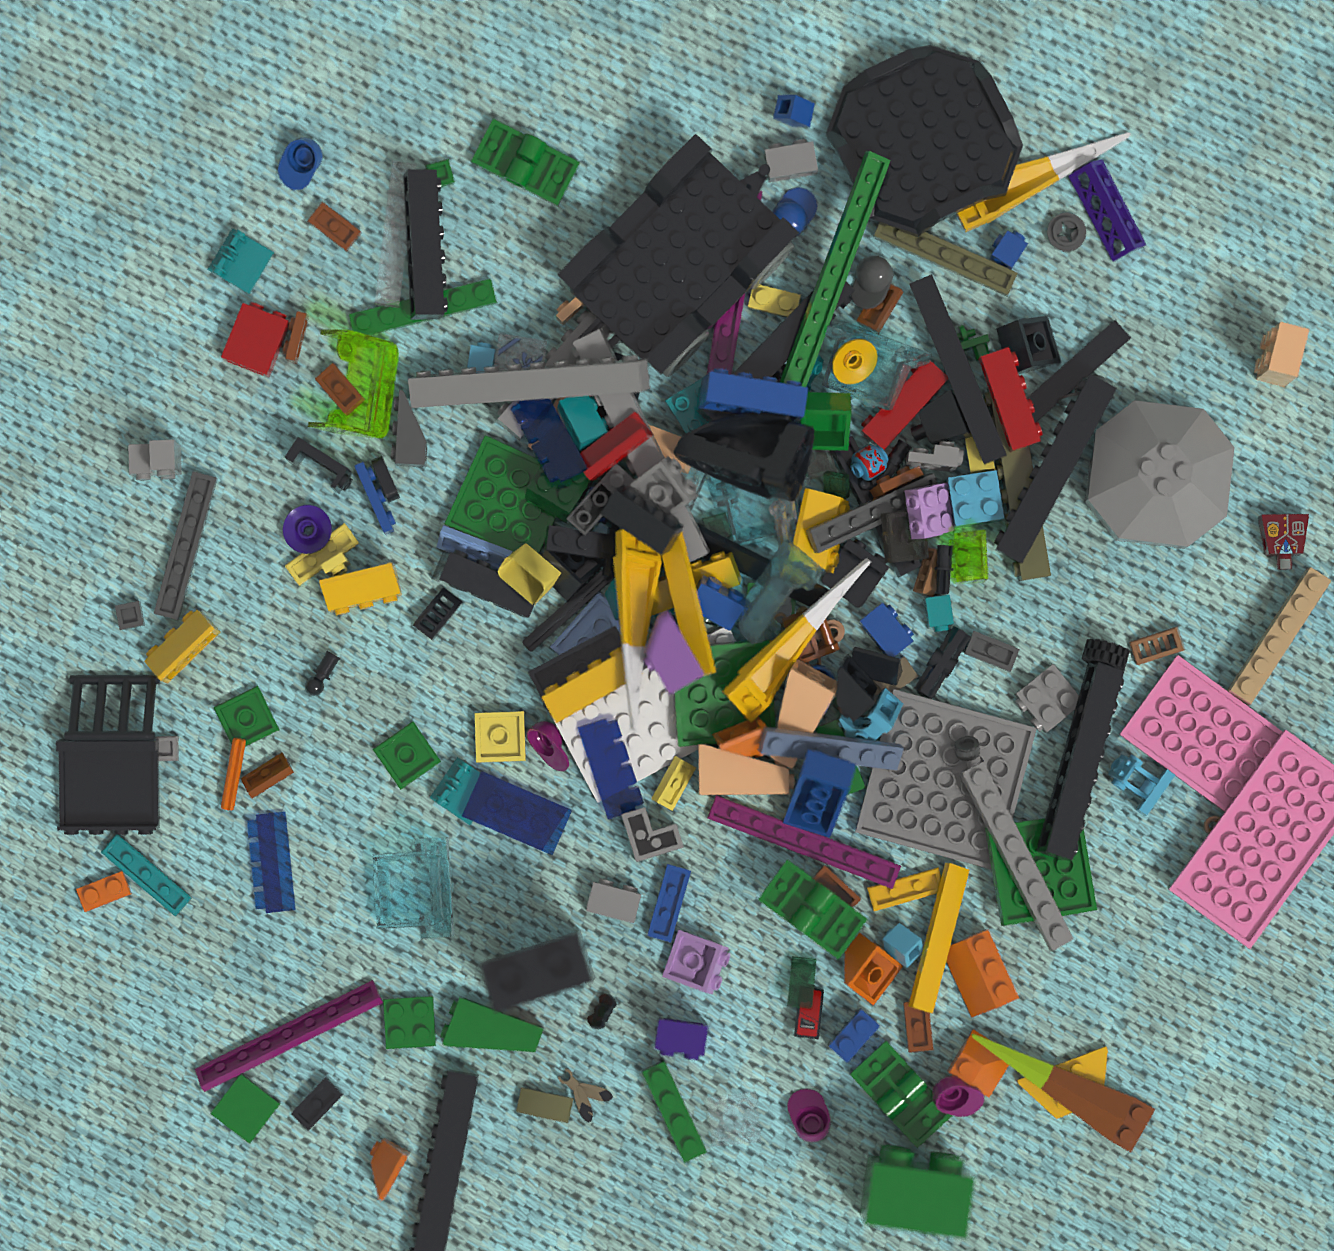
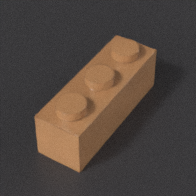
(926, 578)

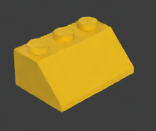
(816, 509)
(361, 588)
(181, 645)

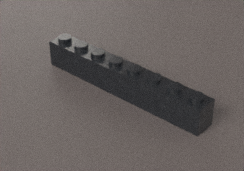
(775, 350)
(1055, 469)
(1080, 761)
(445, 1161)

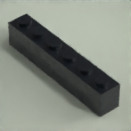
(424, 244)

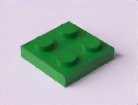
(409, 1022)

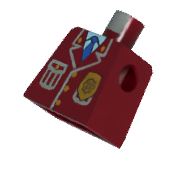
(1283, 536)

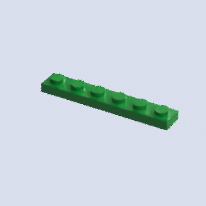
(390, 318)

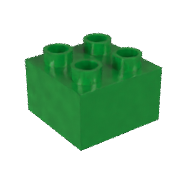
(917, 1194)

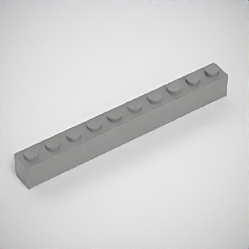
(529, 382)
(648, 454)

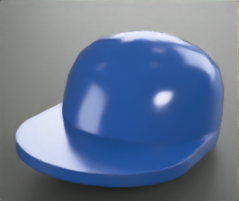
(299, 163)
(797, 207)

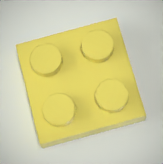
(500, 737)

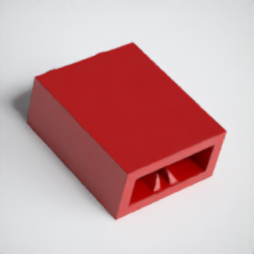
(256, 339)

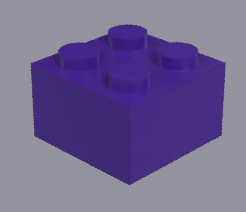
(681, 1038)

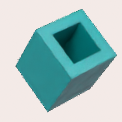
(939, 613)

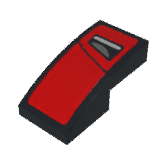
(809, 1020)

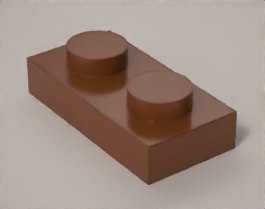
(334, 226)
(876, 317)
(298, 327)
(340, 389)
(903, 477)
(267, 775)
(917, 1029)

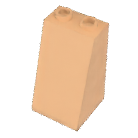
(804, 703)
(736, 774)

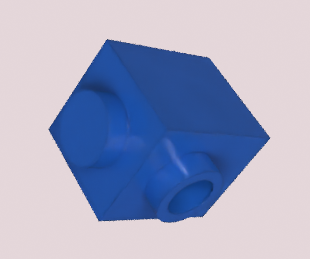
(794, 111)
(1008, 249)

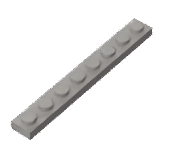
(1016, 856)

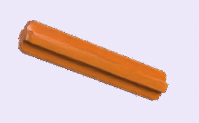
(233, 773)

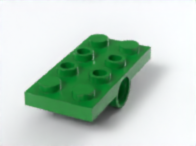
(525, 162)
(812, 909)
(900, 1093)

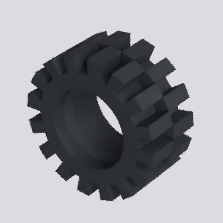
(1106, 653)

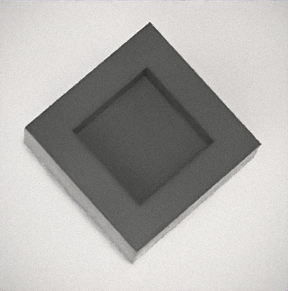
(129, 615)

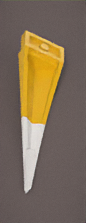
(1032, 178)
(636, 582)
(767, 670)

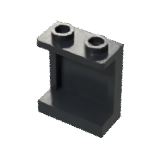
(302, 448)

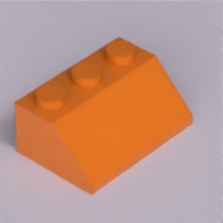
(980, 973)

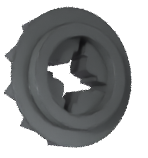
(1069, 221)

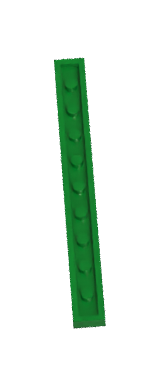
(835, 268)

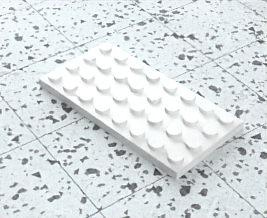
(654, 740)

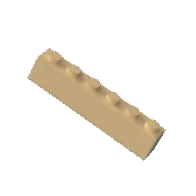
(1278, 635)

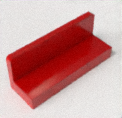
(615, 445)

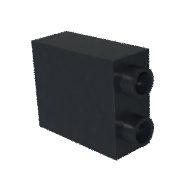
(537, 971)

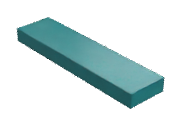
(146, 875)

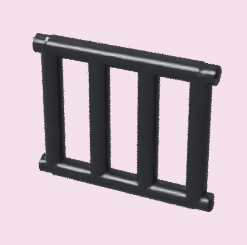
(122, 733)

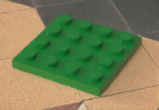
(493, 499)
(702, 705)
(1066, 880)

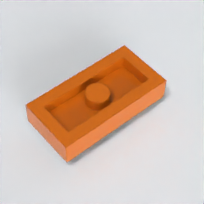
(104, 891)

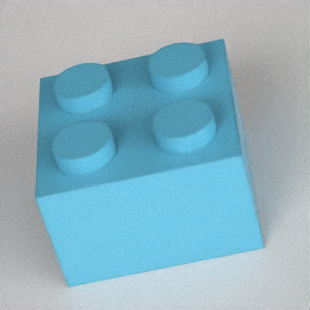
(975, 499)

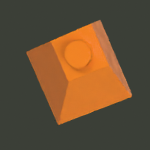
(741, 738)
(868, 968)
(978, 1065)
(386, 1165)

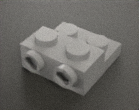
(942, 457)
(666, 486)
(1047, 699)

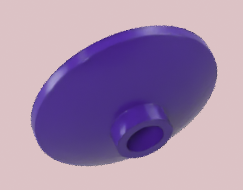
(298, 521)

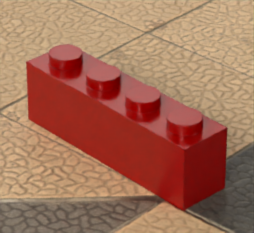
(915, 394)
(1010, 400)

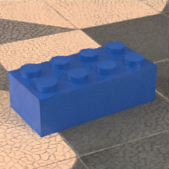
(750, 395)
(819, 793)

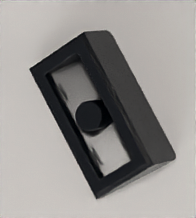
(878, 666)

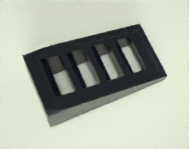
(445, 618)

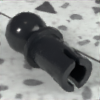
(315, 685)

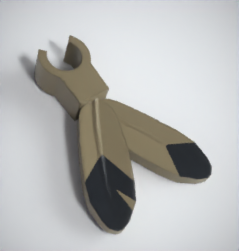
(584, 1091)

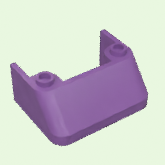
(670, 655)

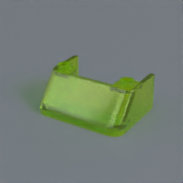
(373, 374)

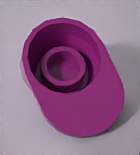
(547, 742)
(956, 1097)
(809, 1115)

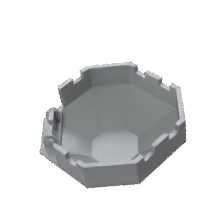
(1159, 474)

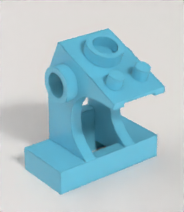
(879, 719)
(1150, 789)

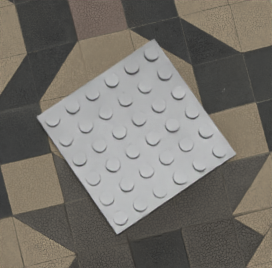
(926, 798)

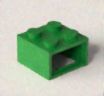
(830, 418)

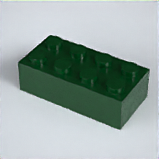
(558, 497)

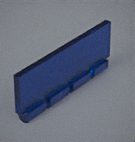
(554, 440)
(605, 762)
(275, 860)

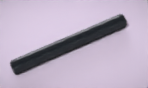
(567, 610)

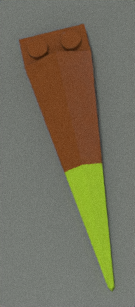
(1108, 1111)

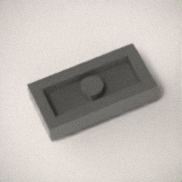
(991, 651)

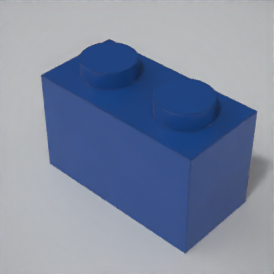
(719, 602)
(886, 630)
(853, 1035)

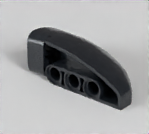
(752, 452)

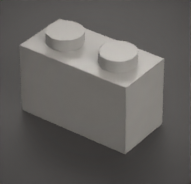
(791, 160)
(613, 901)

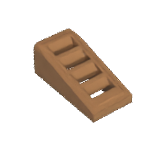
(1177, 639)

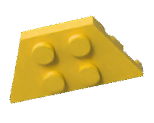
(1089, 1065)

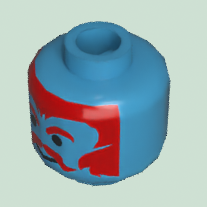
(869, 462)

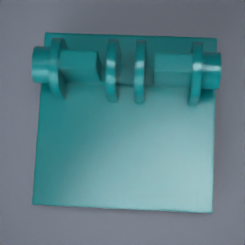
(240, 260)
(685, 407)
(456, 788)

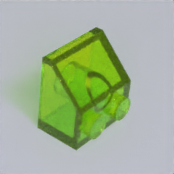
(969, 557)

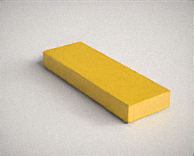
(905, 889)

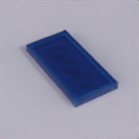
(516, 813)

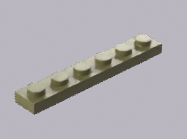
(950, 258)

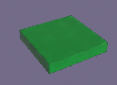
(247, 717)
(406, 755)
(245, 1108)

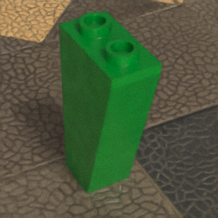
(482, 1028)

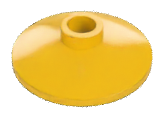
(861, 365)

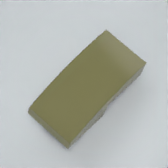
(544, 1105)

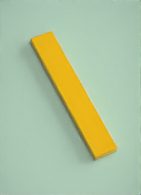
(687, 604)
(938, 938)

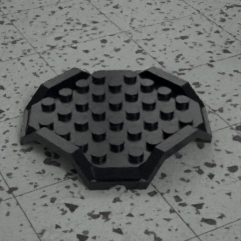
(939, 128)

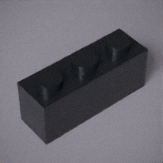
(642, 519)

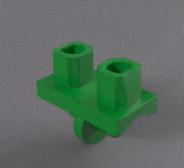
(978, 345)

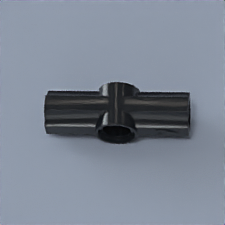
(942, 662)

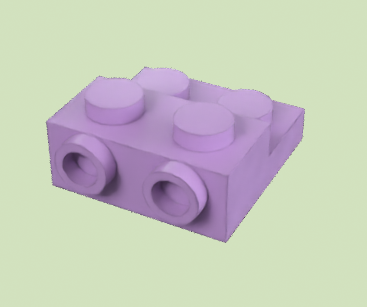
(929, 511)
(696, 962)

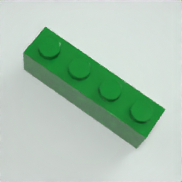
(674, 1111)

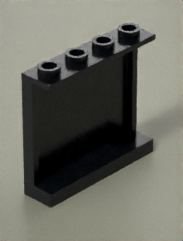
(108, 786)

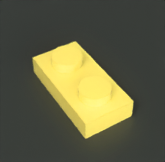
(773, 300)
(336, 565)
(673, 783)

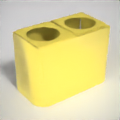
(528, 573)

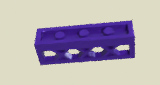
(1113, 205)

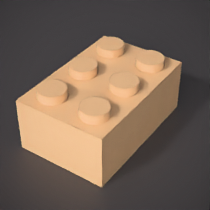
(1281, 354)

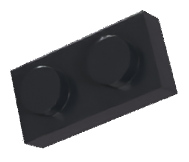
(317, 1103)

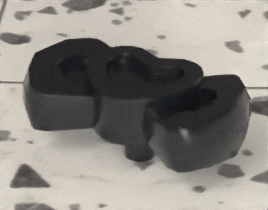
(602, 1011)

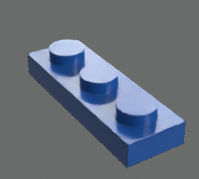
(375, 497)
(669, 903)

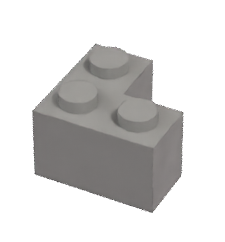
(157, 458)
(647, 842)

